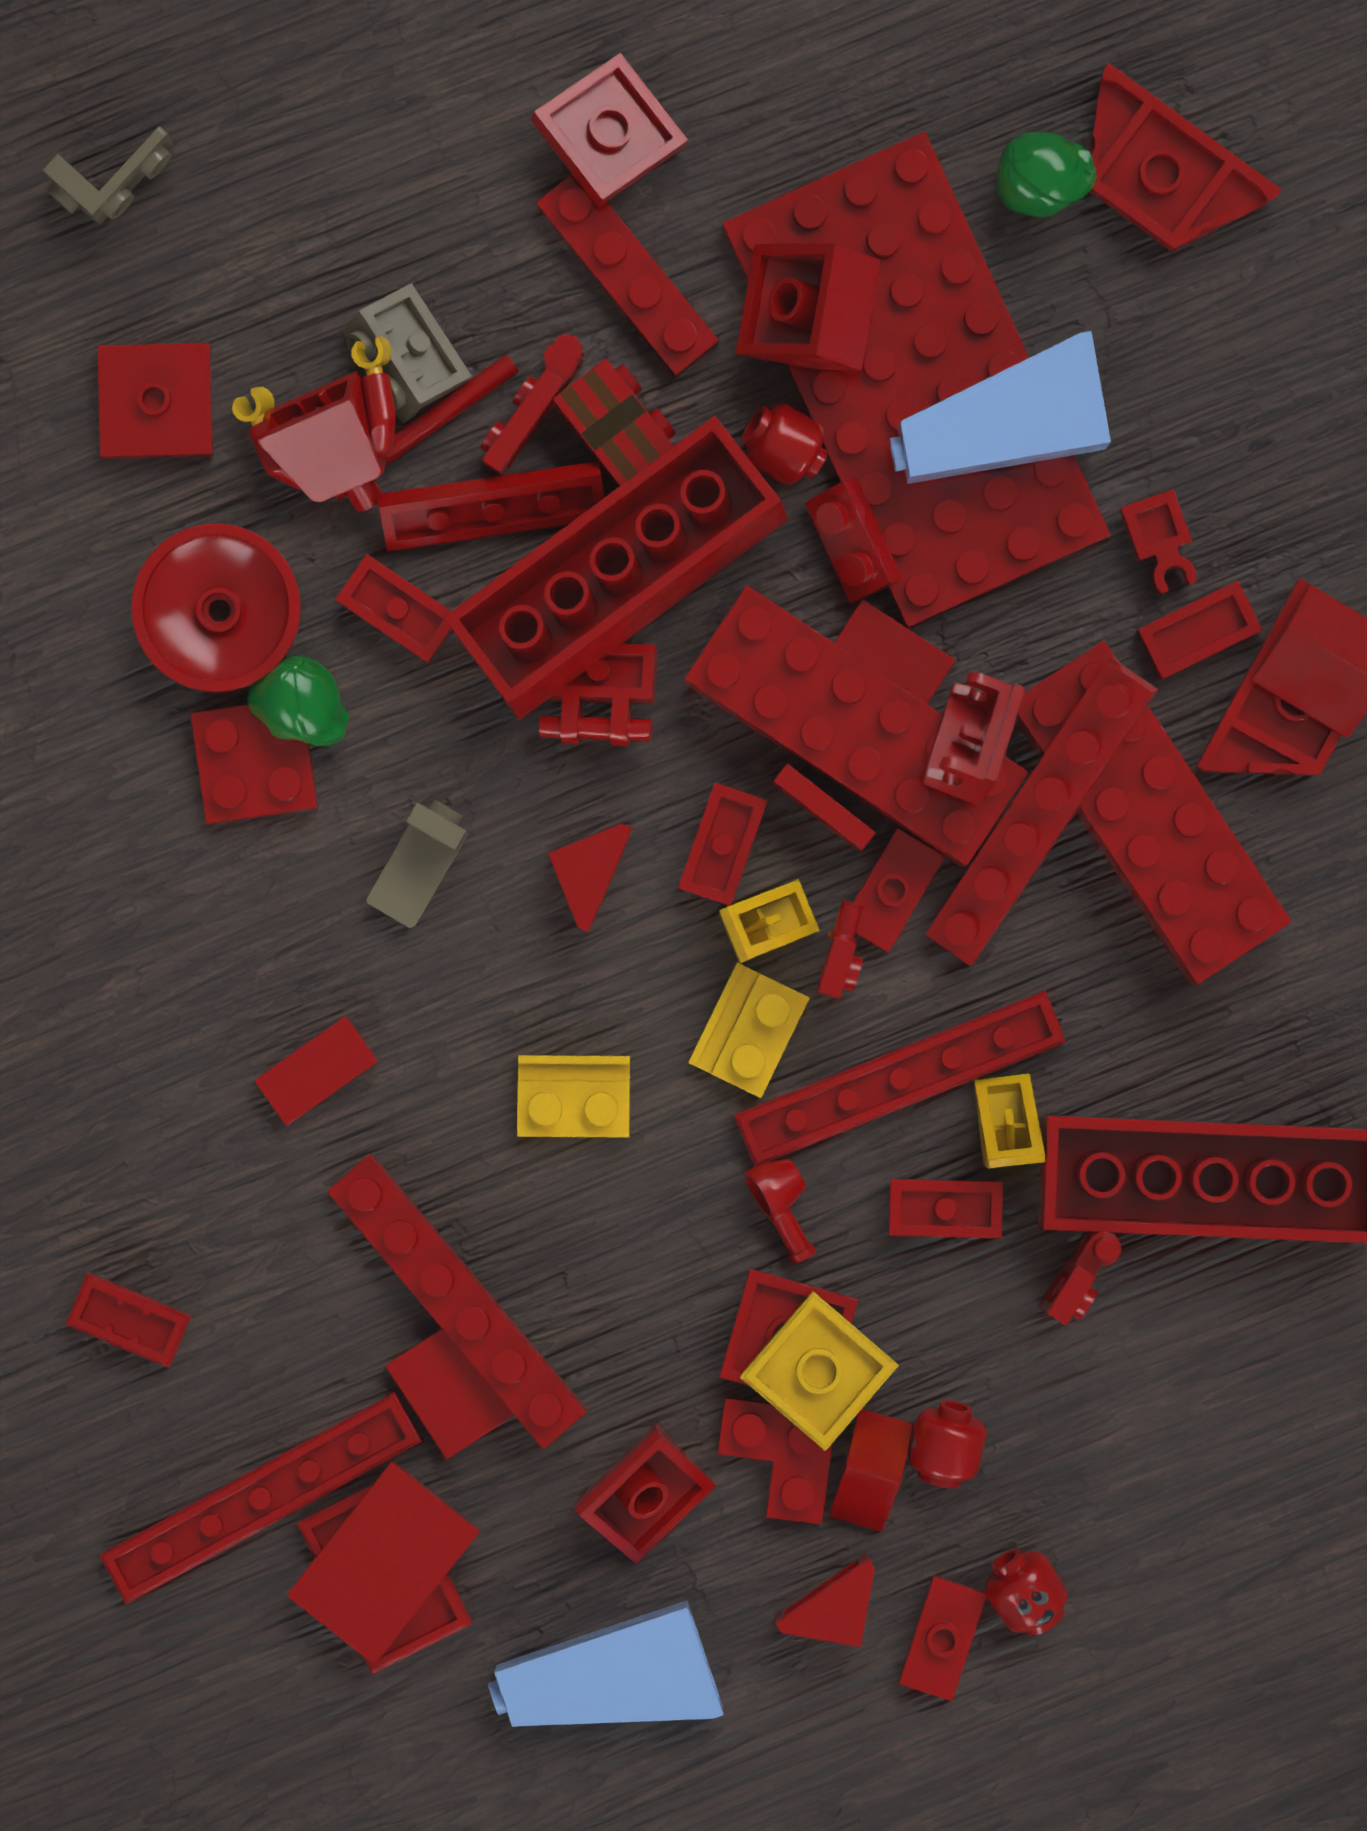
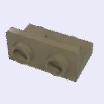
(422, 357)

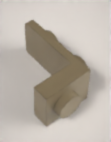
(115, 196)
(418, 863)

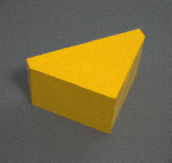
(768, 921)
(1008, 1121)

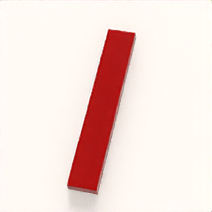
(900, 1078)
(260, 1497)

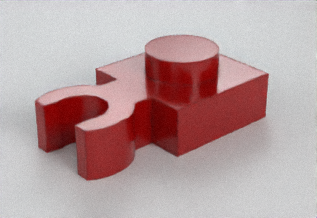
(1157, 531)

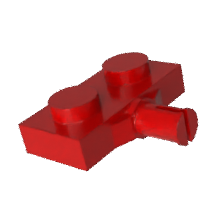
(840, 965)

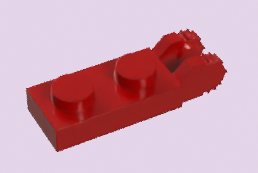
(534, 403)

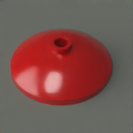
(183, 584)

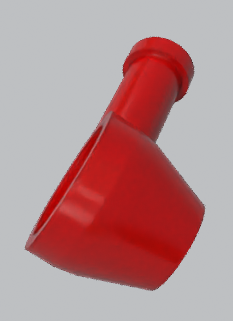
(775, 1189)

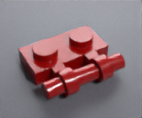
(619, 678)
(1071, 1289)

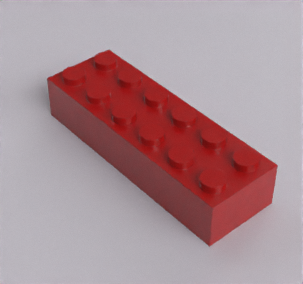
(617, 567)
(842, 722)
(1162, 833)
(1203, 1179)

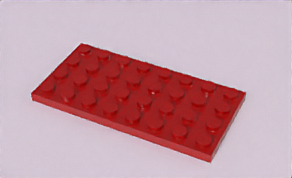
(928, 338)

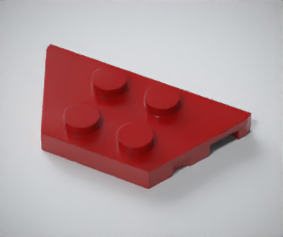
(1165, 169)
(1265, 732)

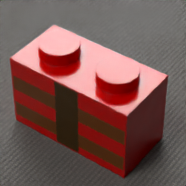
(613, 421)

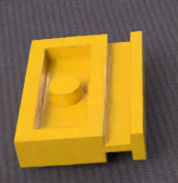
(749, 1030)
(573, 1096)

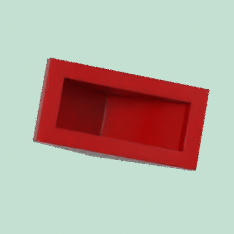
(587, 871)
(871, 1470)
(834, 1608)

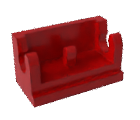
(973, 737)

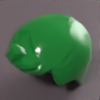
(1043, 174)
(300, 702)

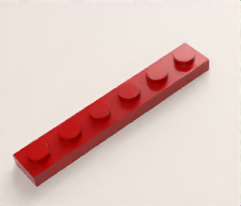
(1041, 811)
(458, 1301)

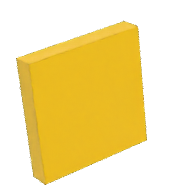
(819, 1370)

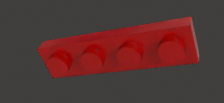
(628, 276)
(489, 506)

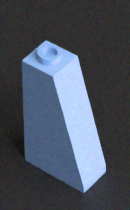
(1016, 417)
(613, 1675)

